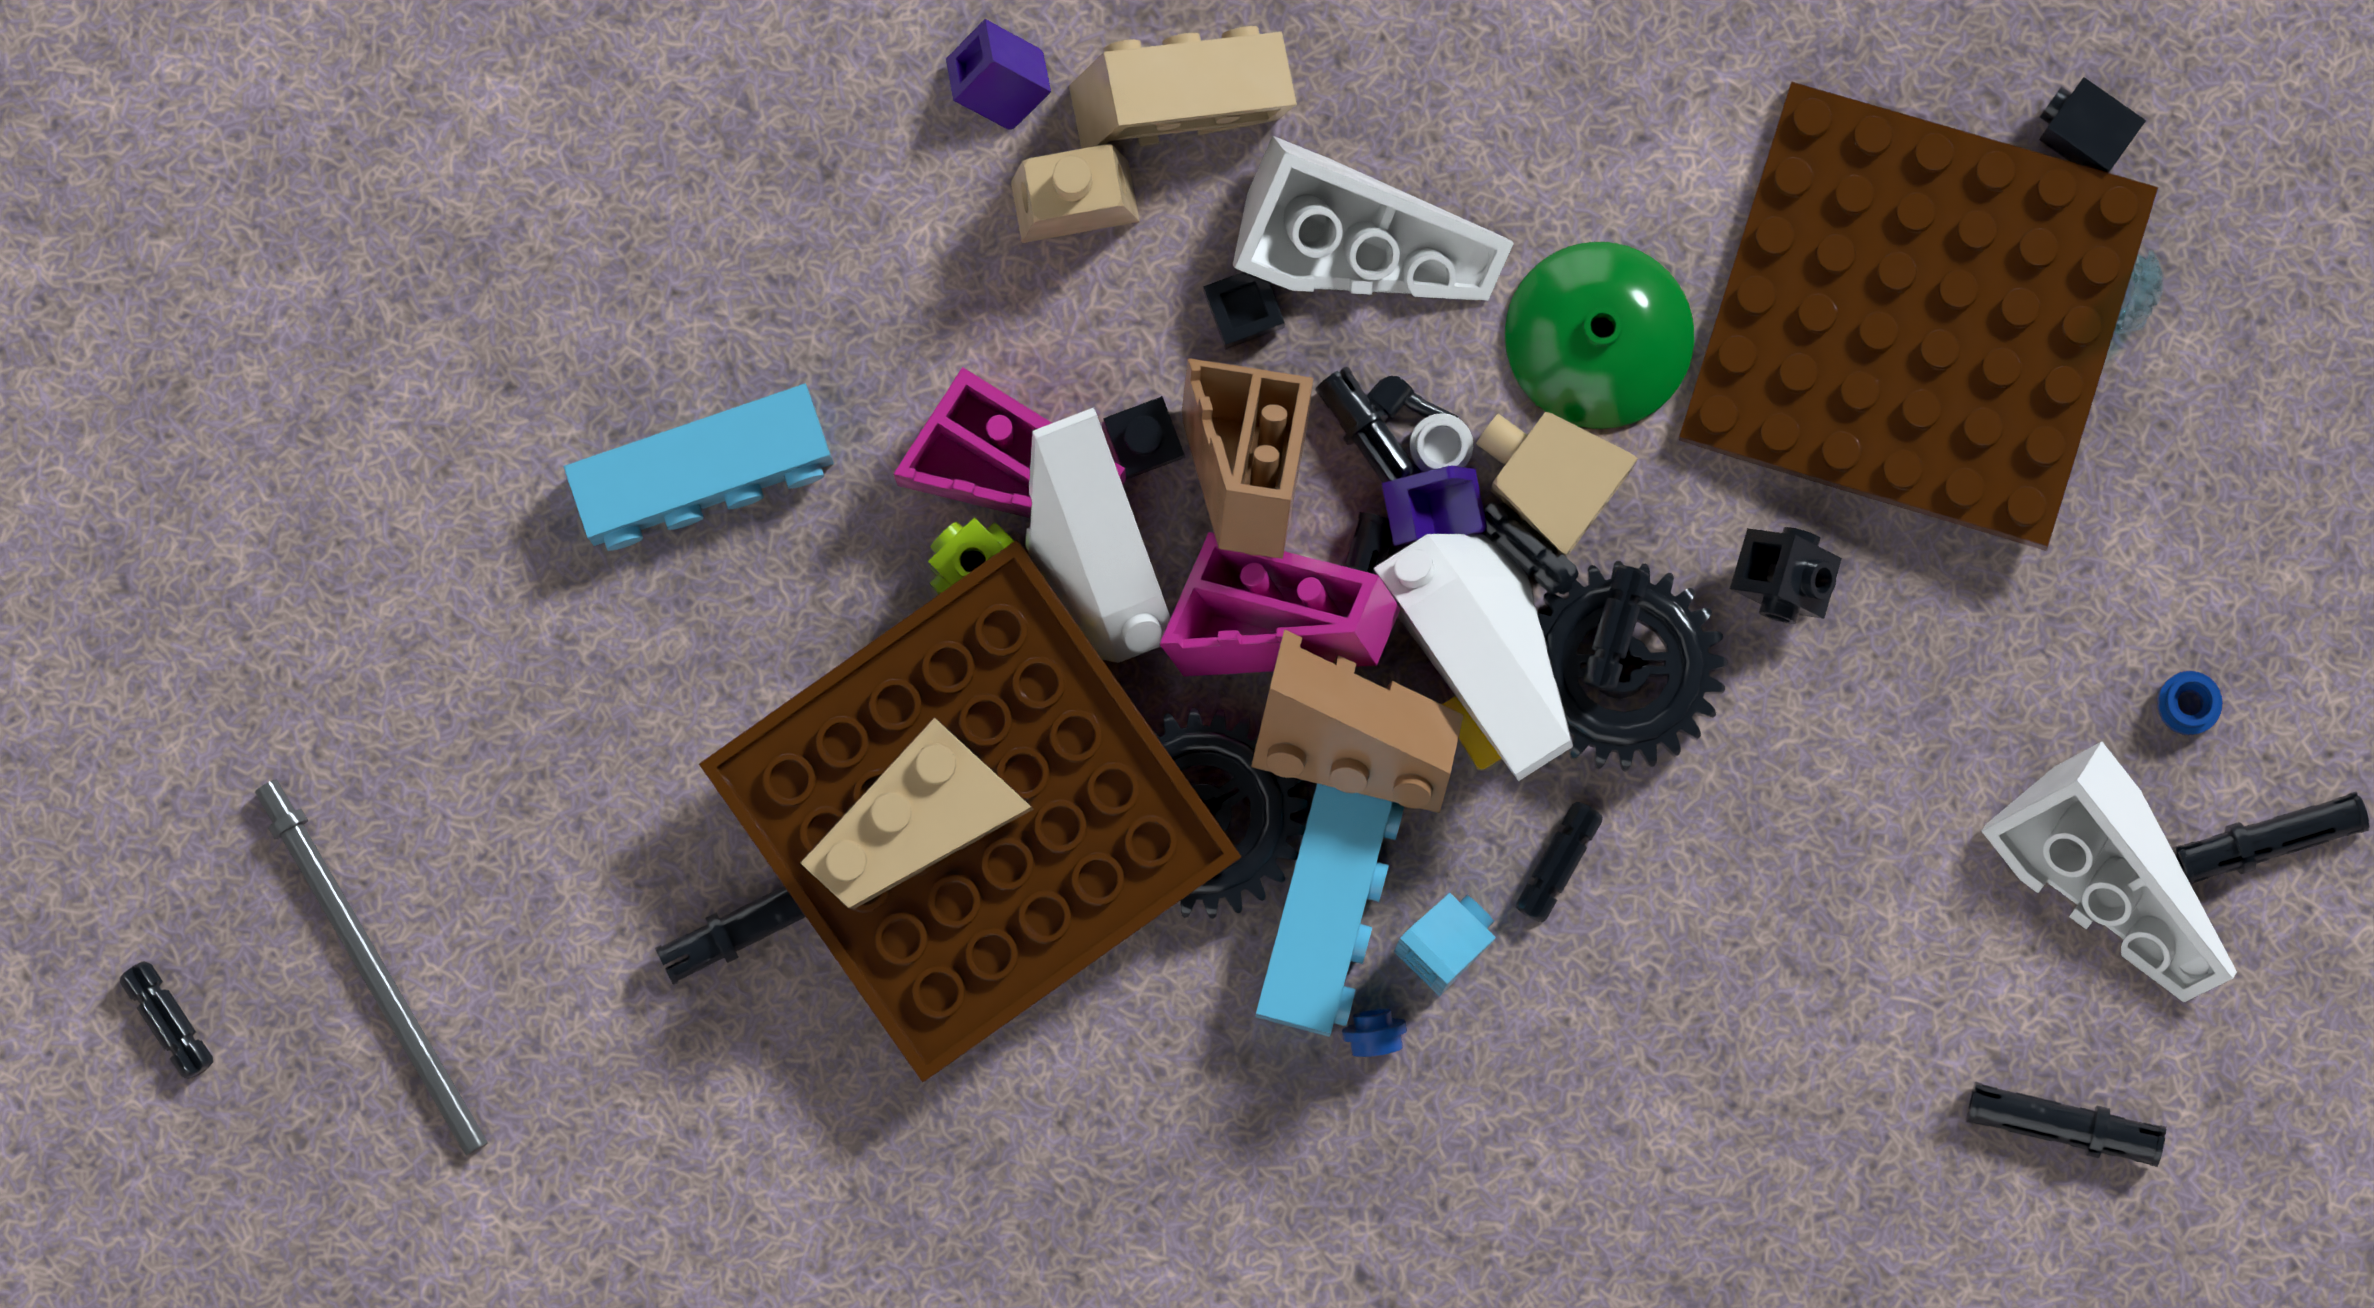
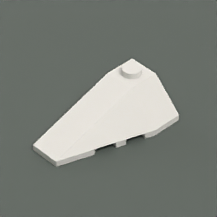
(1338, 229)
(1089, 540)
(1484, 637)
(2104, 850)

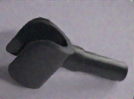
(1394, 392)

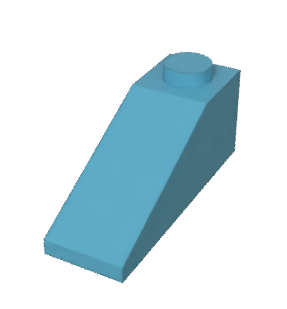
(1446, 941)

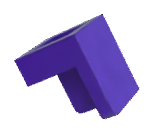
(998, 75)
(1434, 503)

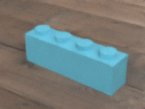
(698, 467)
(1325, 910)

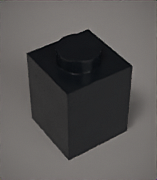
(2089, 126)

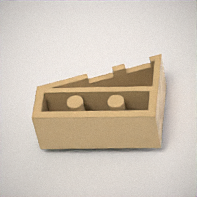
(1182, 87)
(912, 817)

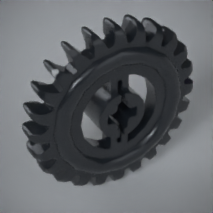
(1685, 664)
(1268, 806)

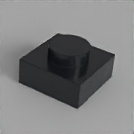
(1243, 308)
(1144, 437)

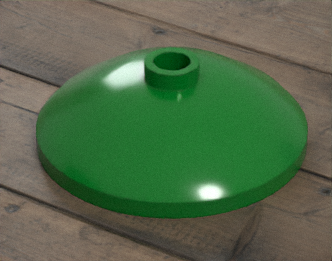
(1592, 377)

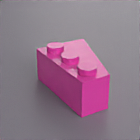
(976, 448)
(1241, 604)

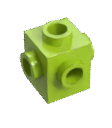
(956, 543)

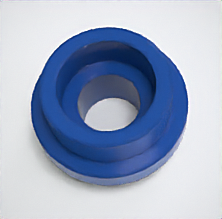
(2209, 697)
(1374, 1033)

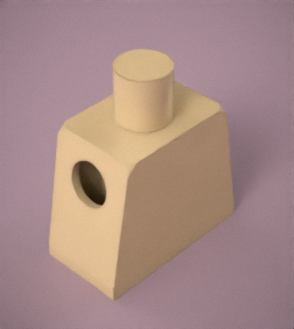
(1073, 193)
(1555, 475)

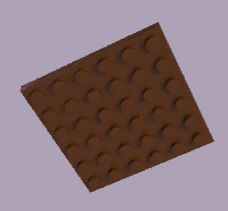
(1918, 315)
(1033, 901)

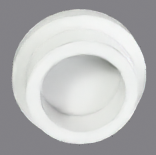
(1440, 442)

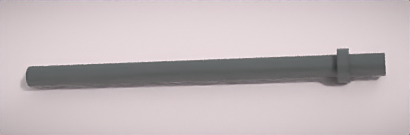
(289, 826)

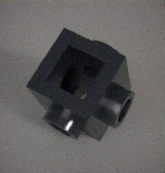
(1786, 573)

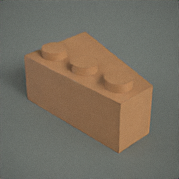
(1246, 449)
(1353, 733)

